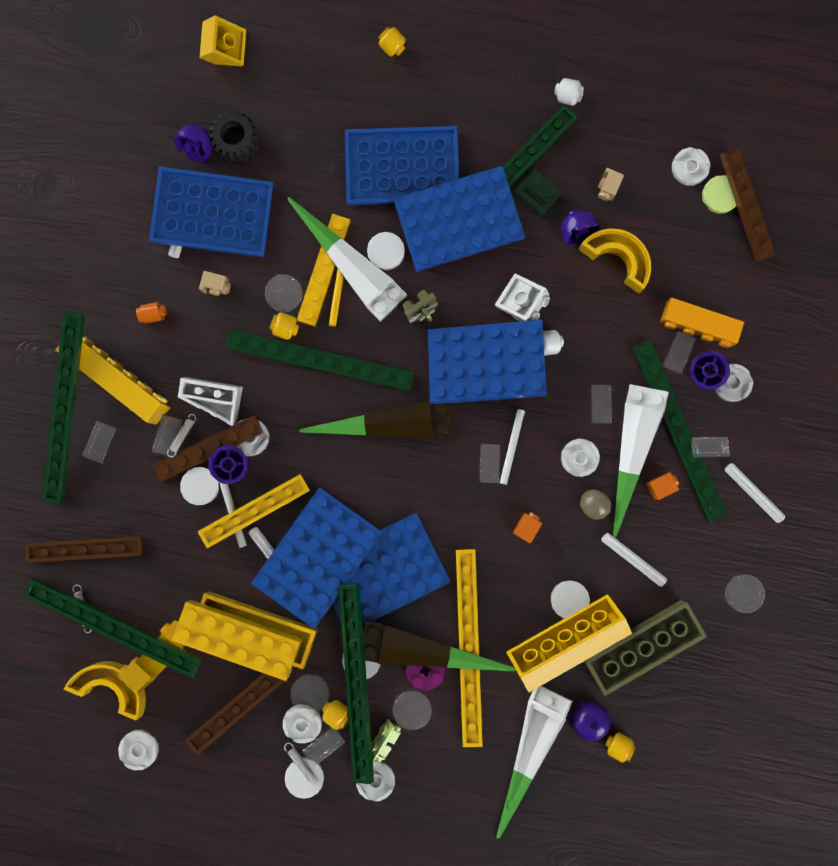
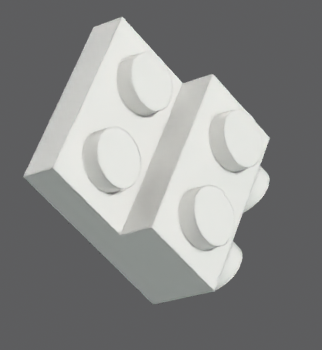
(523, 299)

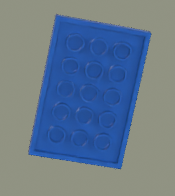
(398, 162)
(211, 212)
(459, 218)
(487, 362)
(316, 558)
(397, 570)

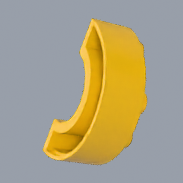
(625, 246)
(144, 669)
(105, 674)

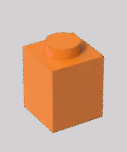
(663, 486)
(527, 527)

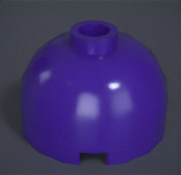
(195, 142)
(578, 226)
(710, 370)
(228, 464)
(590, 720)

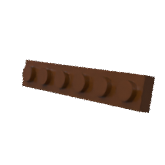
(747, 205)
(203, 450)
(84, 549)
(232, 712)

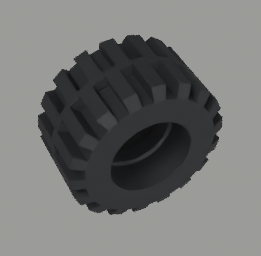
(228, 124)

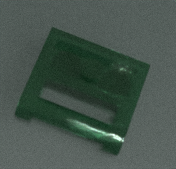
(542, 189)

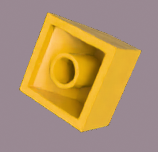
(222, 42)

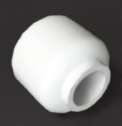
(569, 91)
(552, 342)

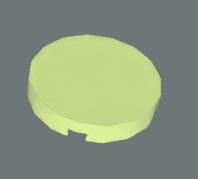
(718, 195)

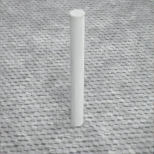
(512, 446)
(230, 507)

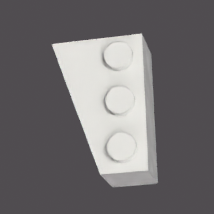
(213, 397)

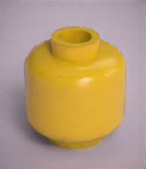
(392, 41)
(284, 326)
(335, 714)
(620, 747)

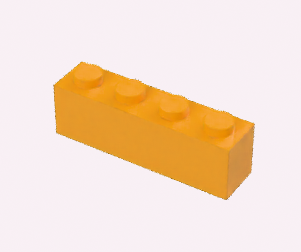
(702, 323)

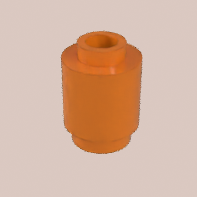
(151, 312)

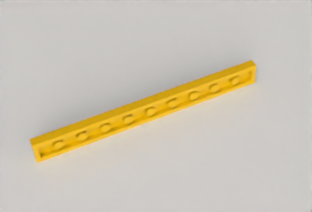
(469, 643)

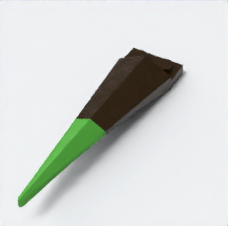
(409, 421)
(399, 647)

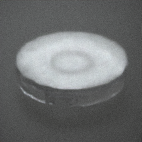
(283, 293)
(745, 593)
(310, 691)
(412, 710)

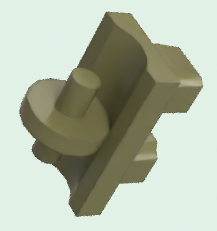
(422, 309)

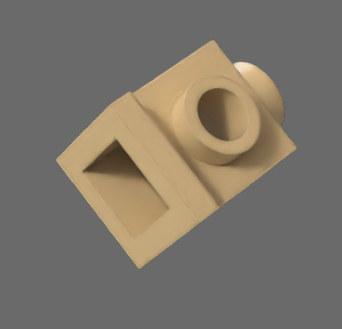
(609, 184)
(214, 283)

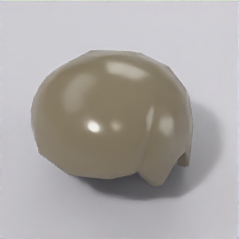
(595, 504)

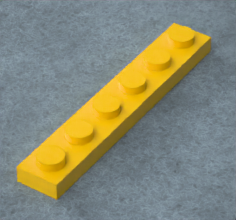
(321, 276)
(253, 511)

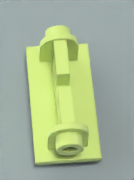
(387, 733)

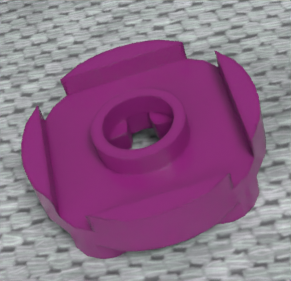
(422, 681)

